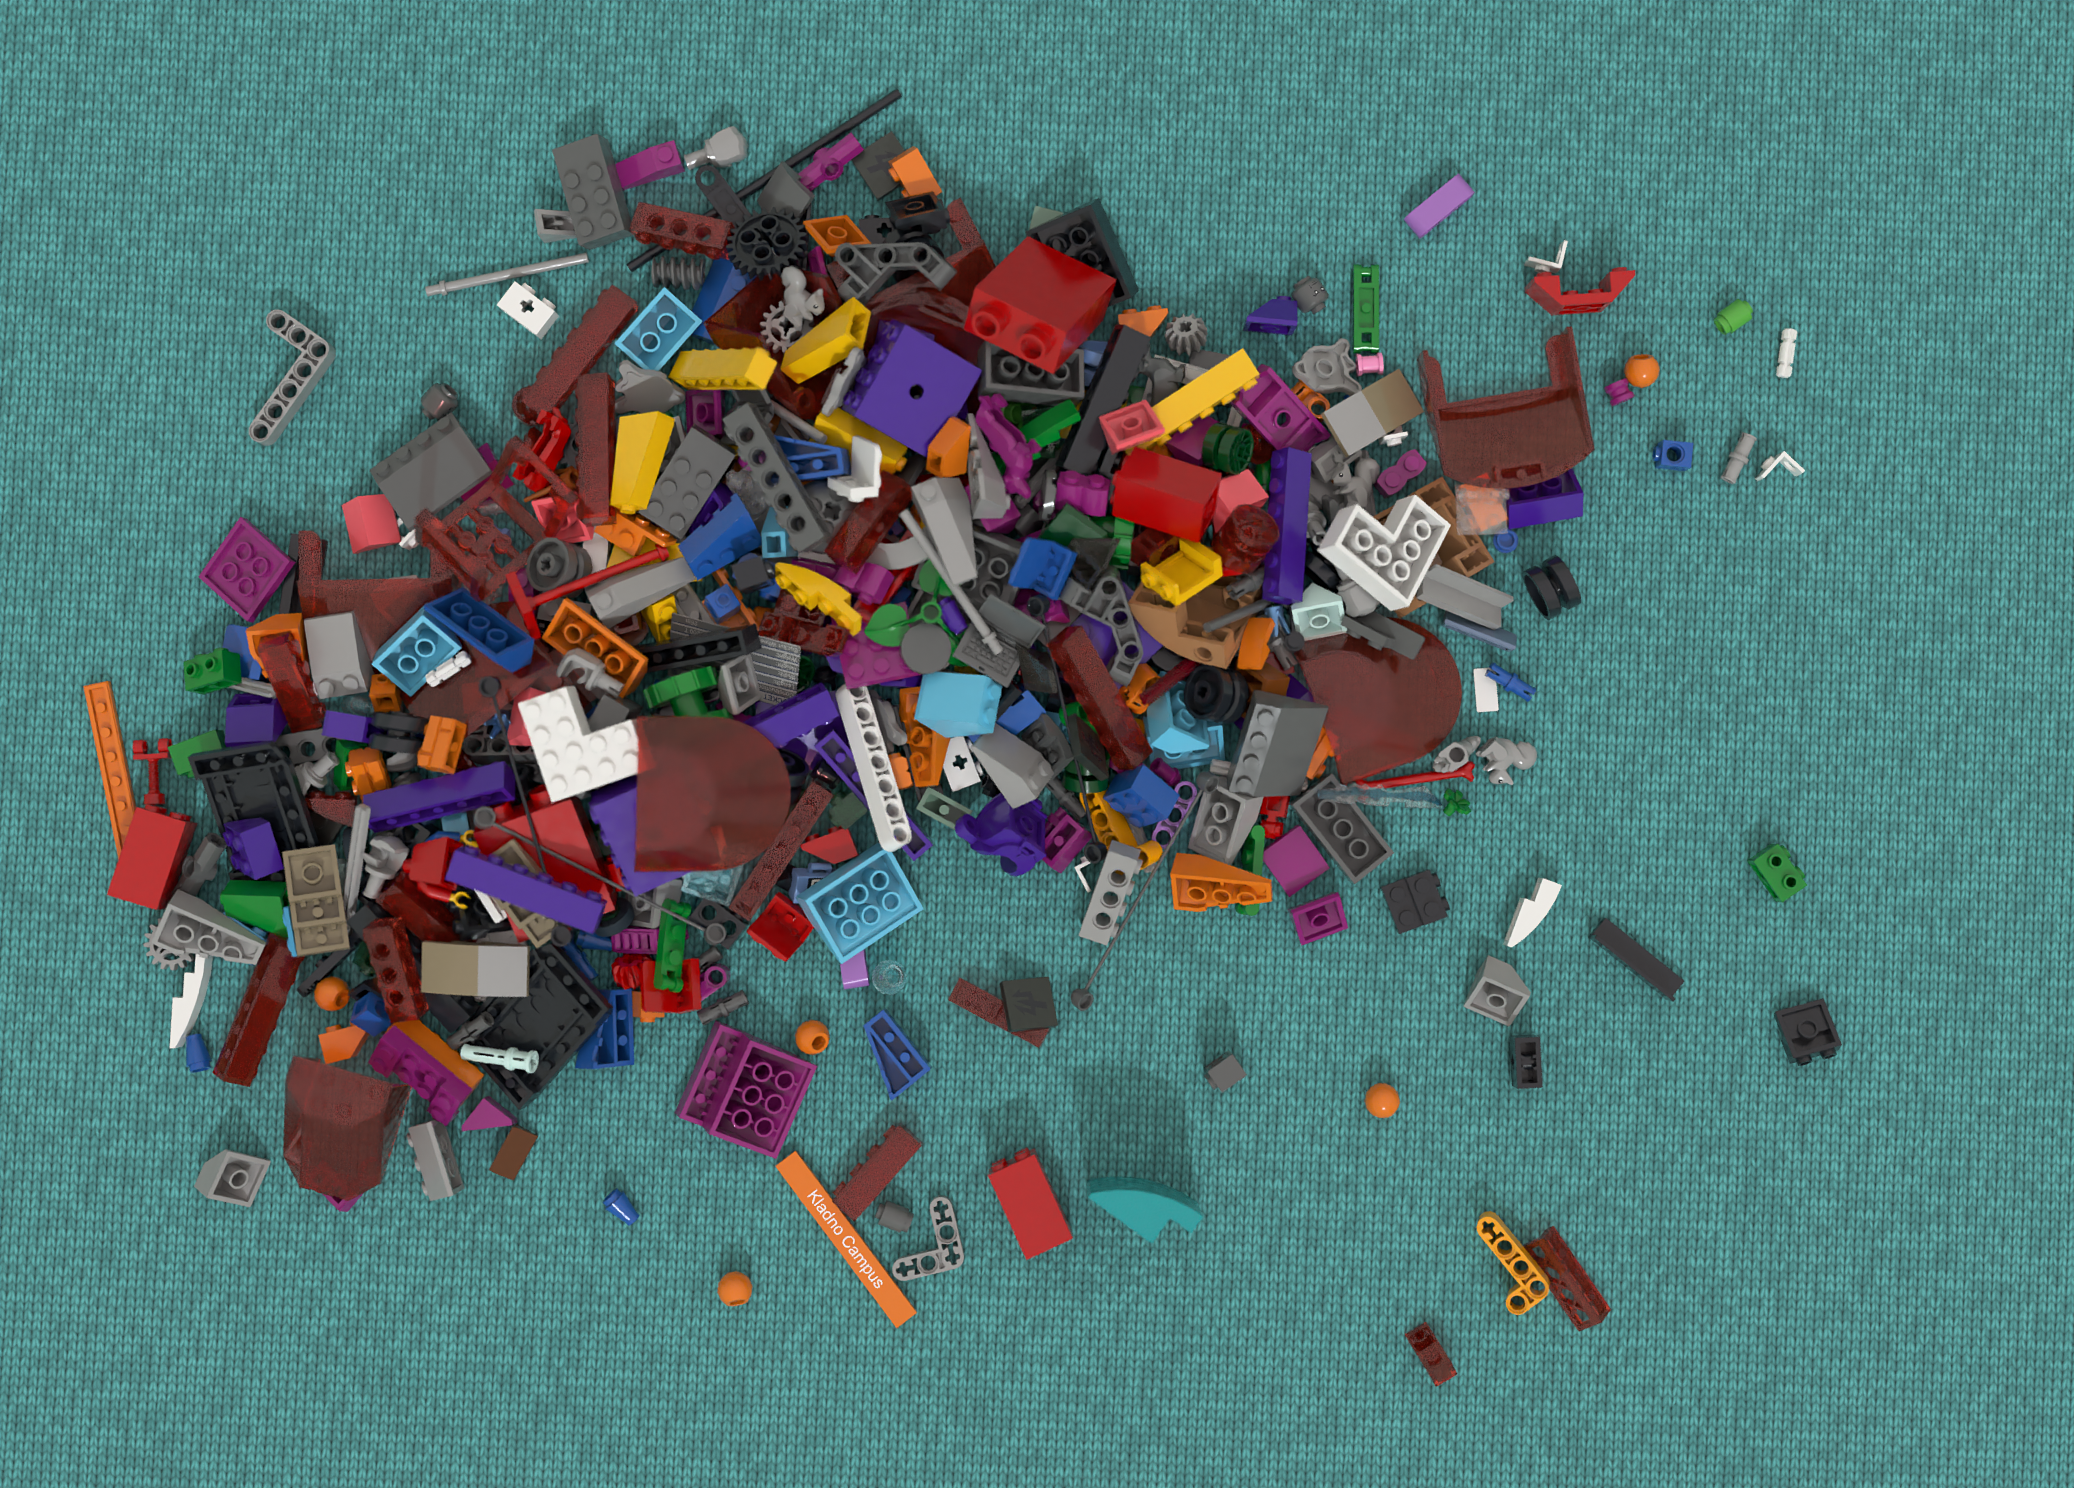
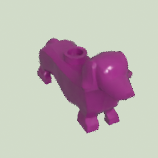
(1008, 443)

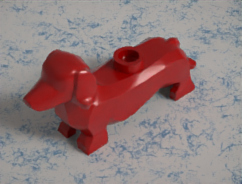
(548, 448)

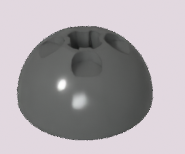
(824, 496)

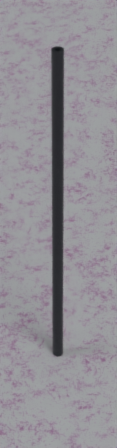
(791, 162)

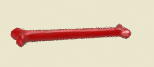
(1464, 771)

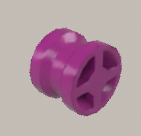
(1619, 392)

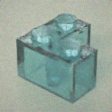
(713, 885)

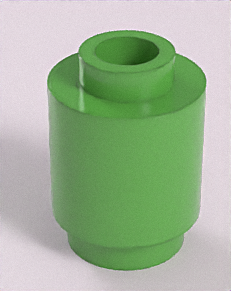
(1733, 316)

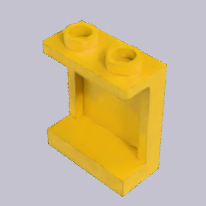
(1183, 572)

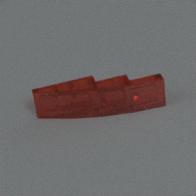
(991, 1009)

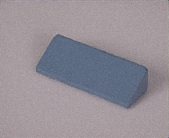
(1498, 638)

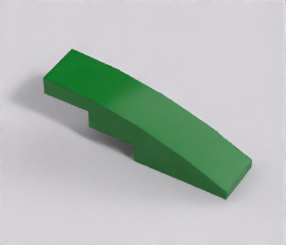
(1045, 429)

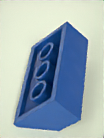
(719, 287)
(483, 629)

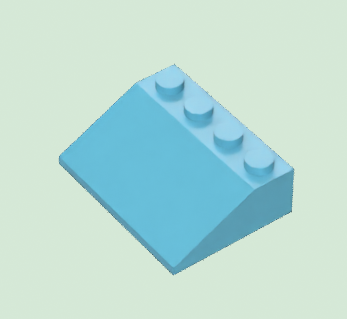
(860, 902)

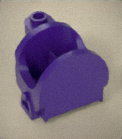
(1007, 832)

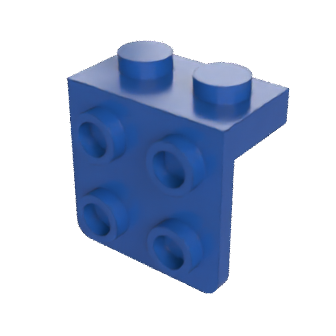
(1042, 566)
(237, 642)

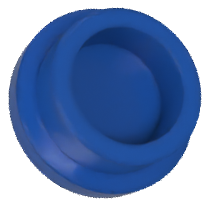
(1505, 542)

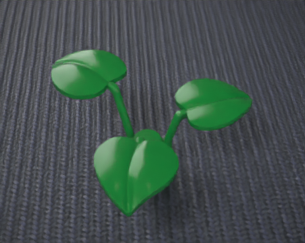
(890, 621)

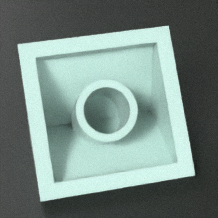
(1318, 613)

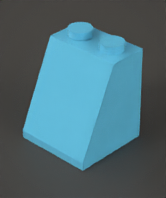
(958, 703)

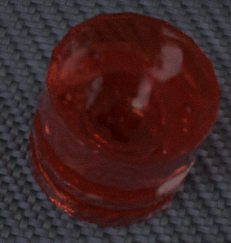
(1245, 538)

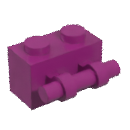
(1063, 839)

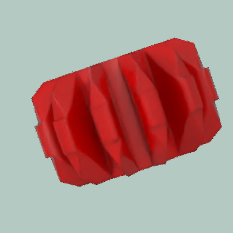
(627, 970)

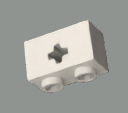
(539, 319)
(970, 774)

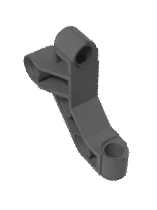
(870, 272)
(1102, 604)

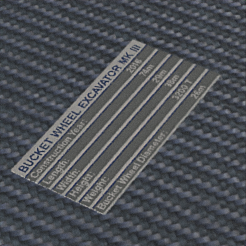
(774, 663)

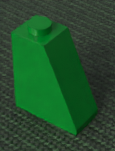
(257, 903)

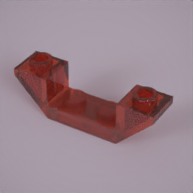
(811, 638)

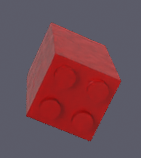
(1165, 494)
(152, 857)
(1029, 1202)

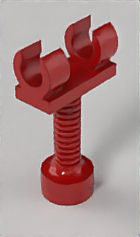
(140, 750)

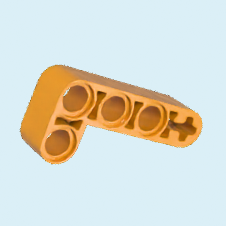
(1113, 825)
(1508, 1258)

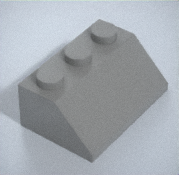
(435, 1159)

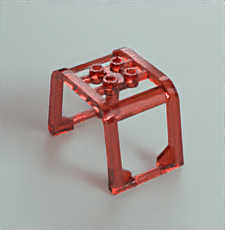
(480, 560)

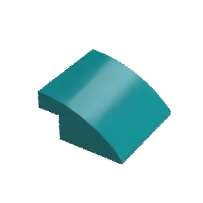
(1144, 1204)

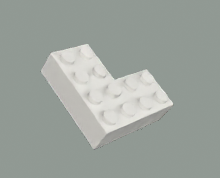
(1386, 558)
(568, 751)

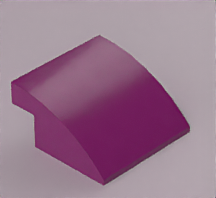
(745, 1090)

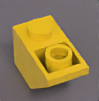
(659, 617)

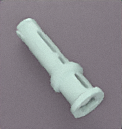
(509, 1058)

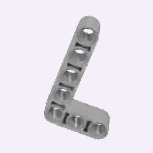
(292, 379)

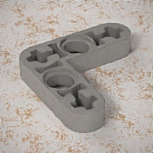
(939, 1253)

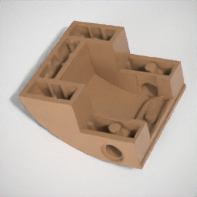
(1457, 552)
(1182, 625)

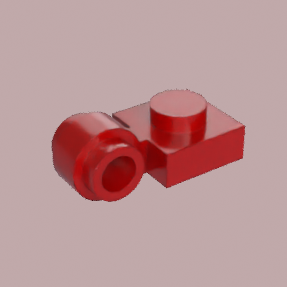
(1274, 807)

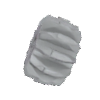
(1186, 334)

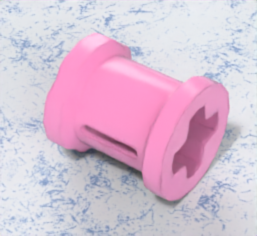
(1369, 364)

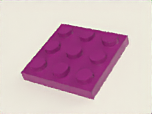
(246, 569)
(869, 662)

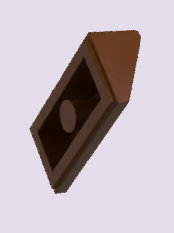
(513, 1152)

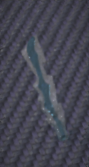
(1378, 796)

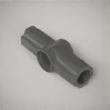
(201, 866)

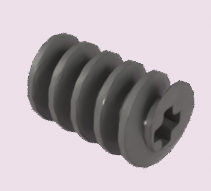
(678, 273)

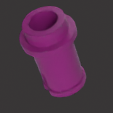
(1170, 775)

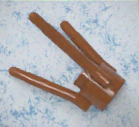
(569, 477)

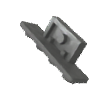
(1383, 633)

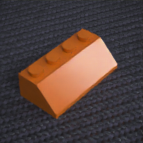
(577, 629)
(441, 1051)

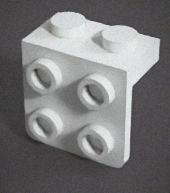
(864, 472)

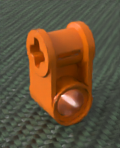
(1310, 398)
(1142, 679)

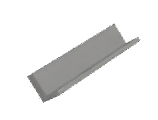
(1463, 596)

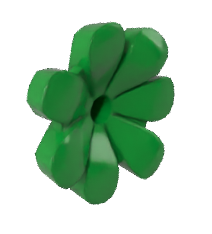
(1455, 803)

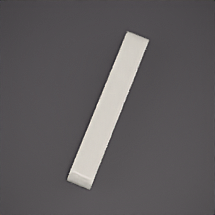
(874, 777)

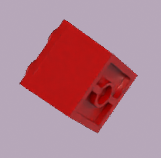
(1546, 292)

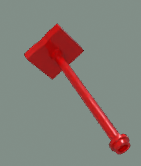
(528, 604)

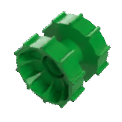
(1121, 529)
(685, 693)

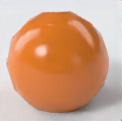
(1641, 370)
(331, 993)
(812, 1037)
(1382, 1100)
(734, 1288)

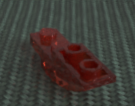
(333, 807)

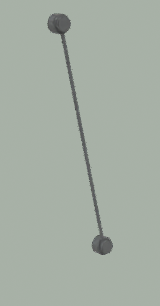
(1206, 782)
(485, 818)

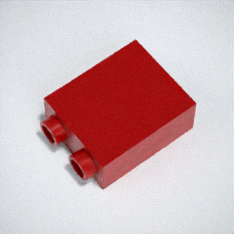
(1039, 304)
(558, 827)

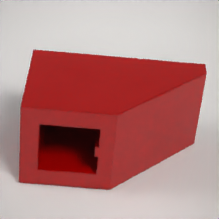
(833, 847)

